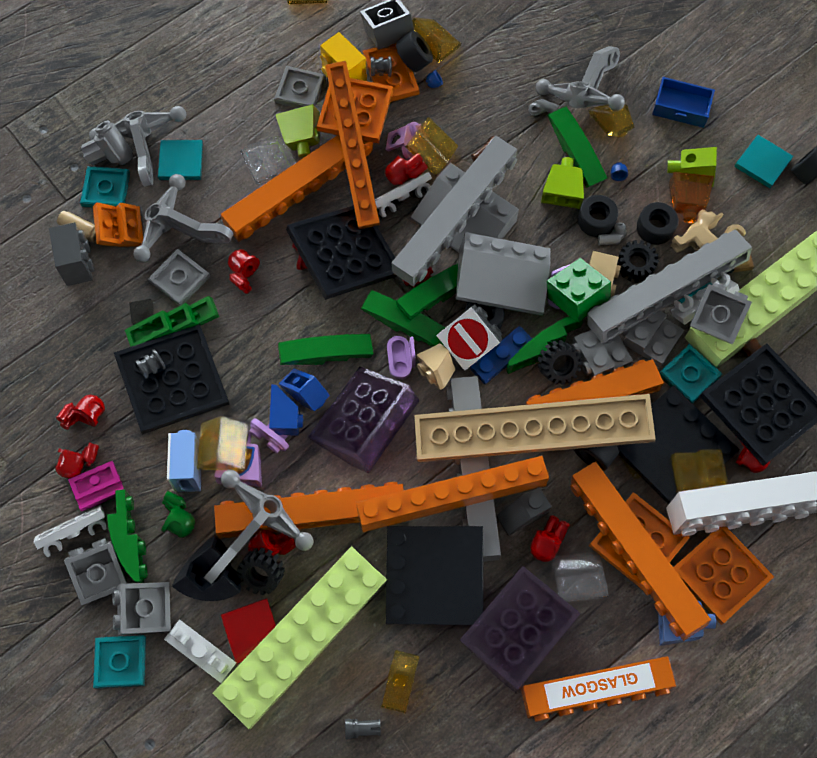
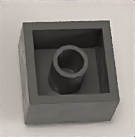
(387, 22)
(71, 254)

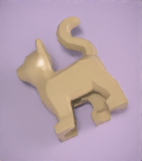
(699, 233)

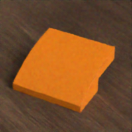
(118, 225)

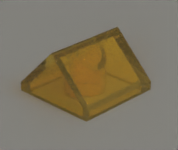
(437, 38)
(222, 445)

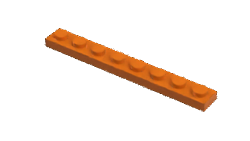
(352, 145)

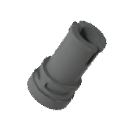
(357, 728)

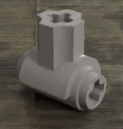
(107, 144)

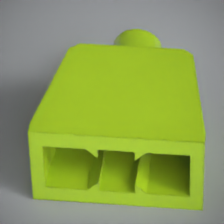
(300, 128)
(695, 161)
(564, 185)

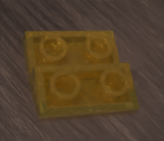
(432, 145)
(699, 470)

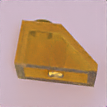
(612, 122)
(400, 681)

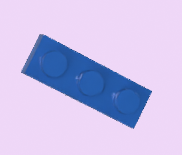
(498, 358)

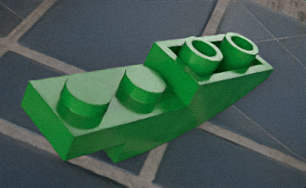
(127, 546)

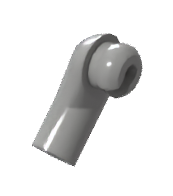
(541, 106)
(615, 236)

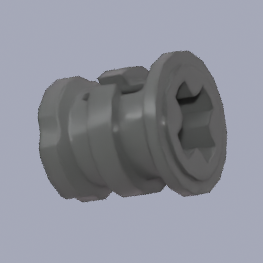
(381, 66)
(150, 364)

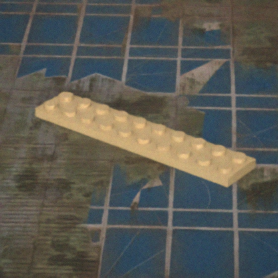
(534, 428)

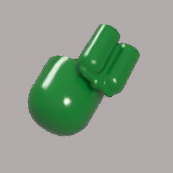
(178, 521)

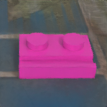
(96, 485)

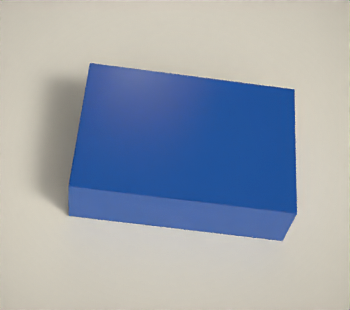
(683, 102)

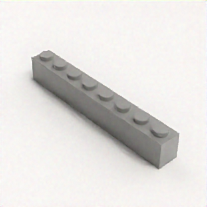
(454, 211)
(668, 285)
(466, 396)

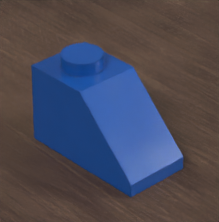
(305, 389)
(284, 414)

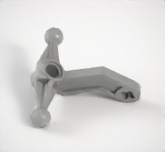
(585, 93)
(140, 125)
(161, 218)
(277, 520)

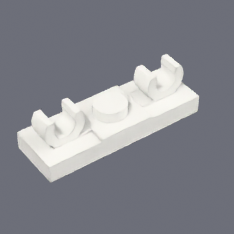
(402, 192)
(686, 311)
(70, 529)
(200, 651)

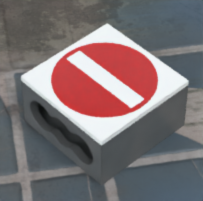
(470, 337)

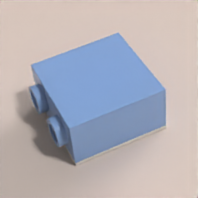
(183, 461)

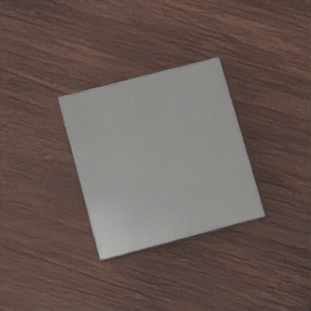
(299, 87)
(179, 277)

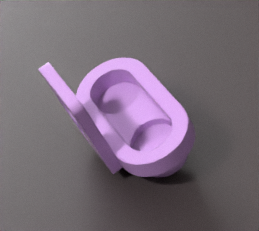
(406, 134)
(401, 356)
(276, 442)

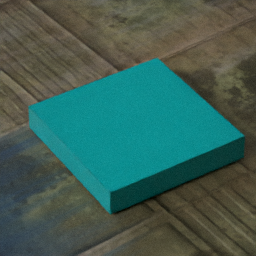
(180, 158)
(763, 161)
(105, 186)
(690, 373)
(119, 661)

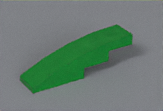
(577, 146)
(429, 293)
(387, 312)
(172, 321)
(325, 348)
(529, 352)

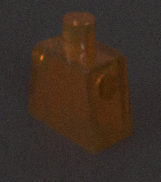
(690, 194)

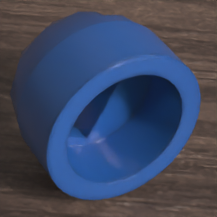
(434, 79)
(619, 172)

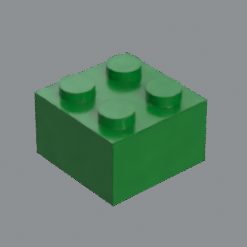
(578, 289)

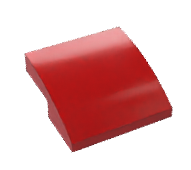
(248, 627)

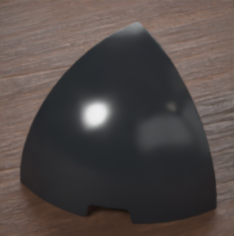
(191, 578)

